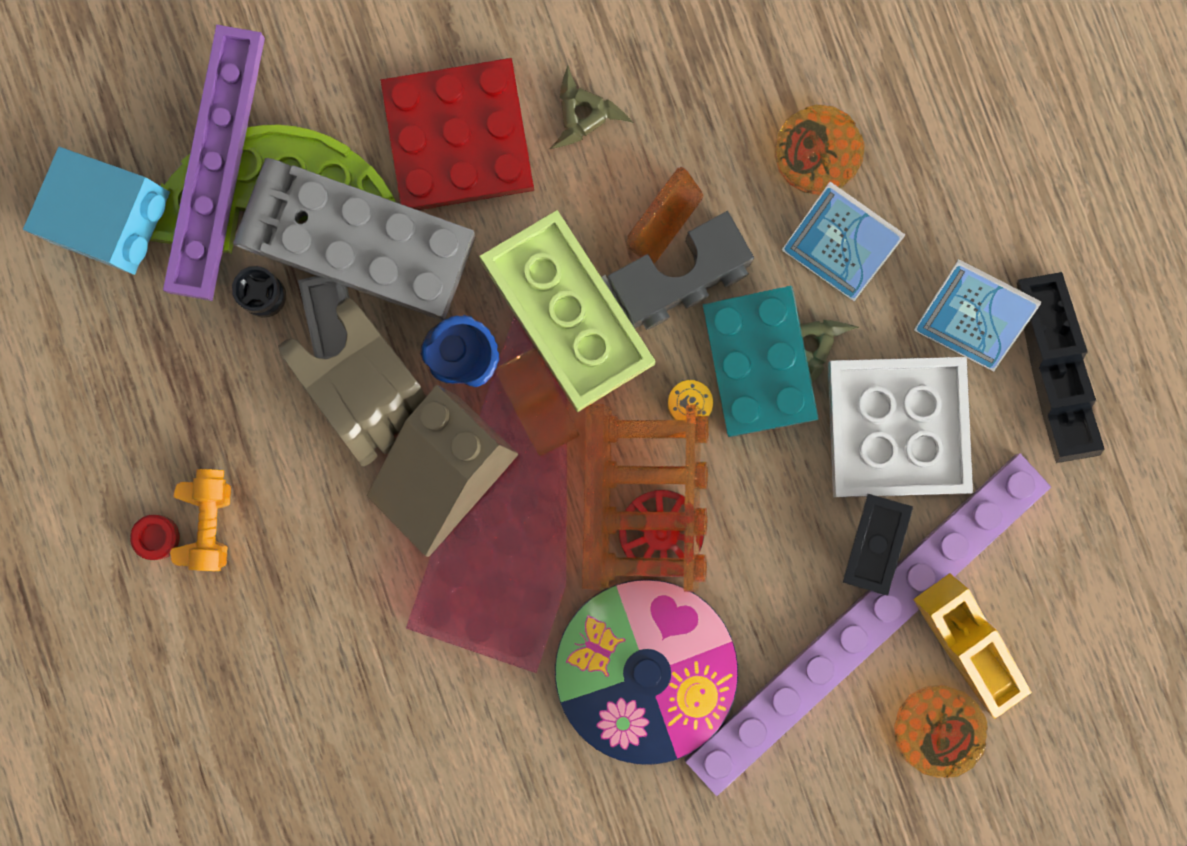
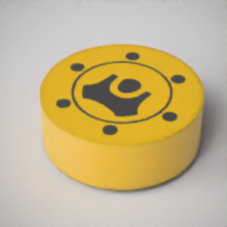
(689, 393)

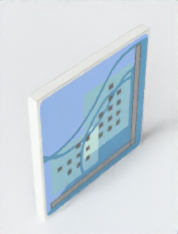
(842, 241)
(977, 315)

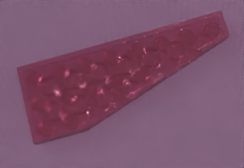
(504, 564)

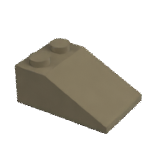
(438, 469)

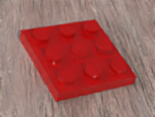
(457, 135)

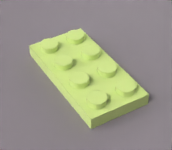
(567, 311)

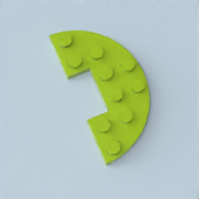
(285, 144)

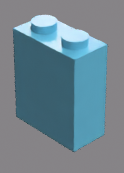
(97, 210)

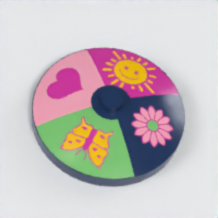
(646, 672)

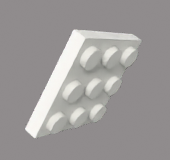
(900, 427)

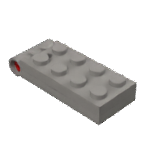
(355, 238)

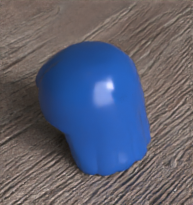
(460, 351)

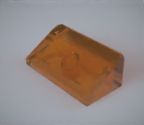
(665, 216)

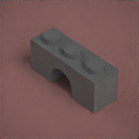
(718, 257)

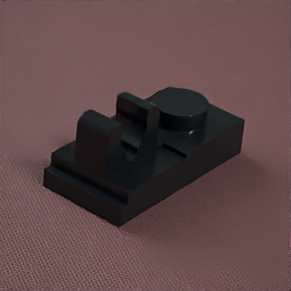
(877, 544)

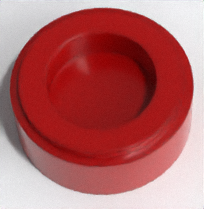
(154, 537)

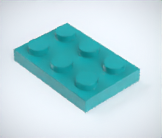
(760, 361)

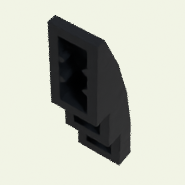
(1059, 370)

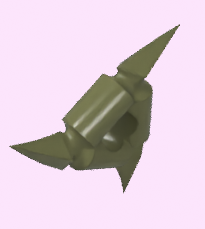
(578, 127)
(824, 334)

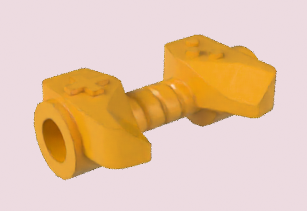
(209, 493)

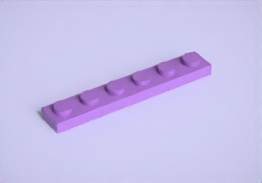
(214, 163)

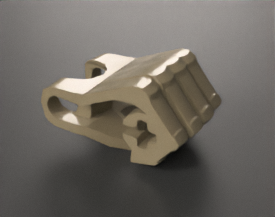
(361, 389)

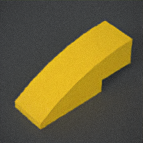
(972, 645)

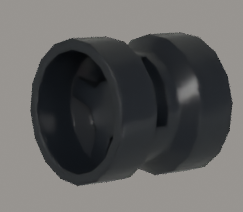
(253, 284)

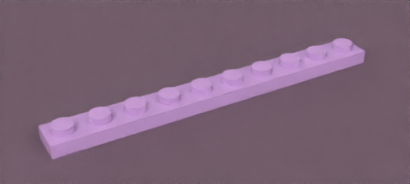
(866, 625)

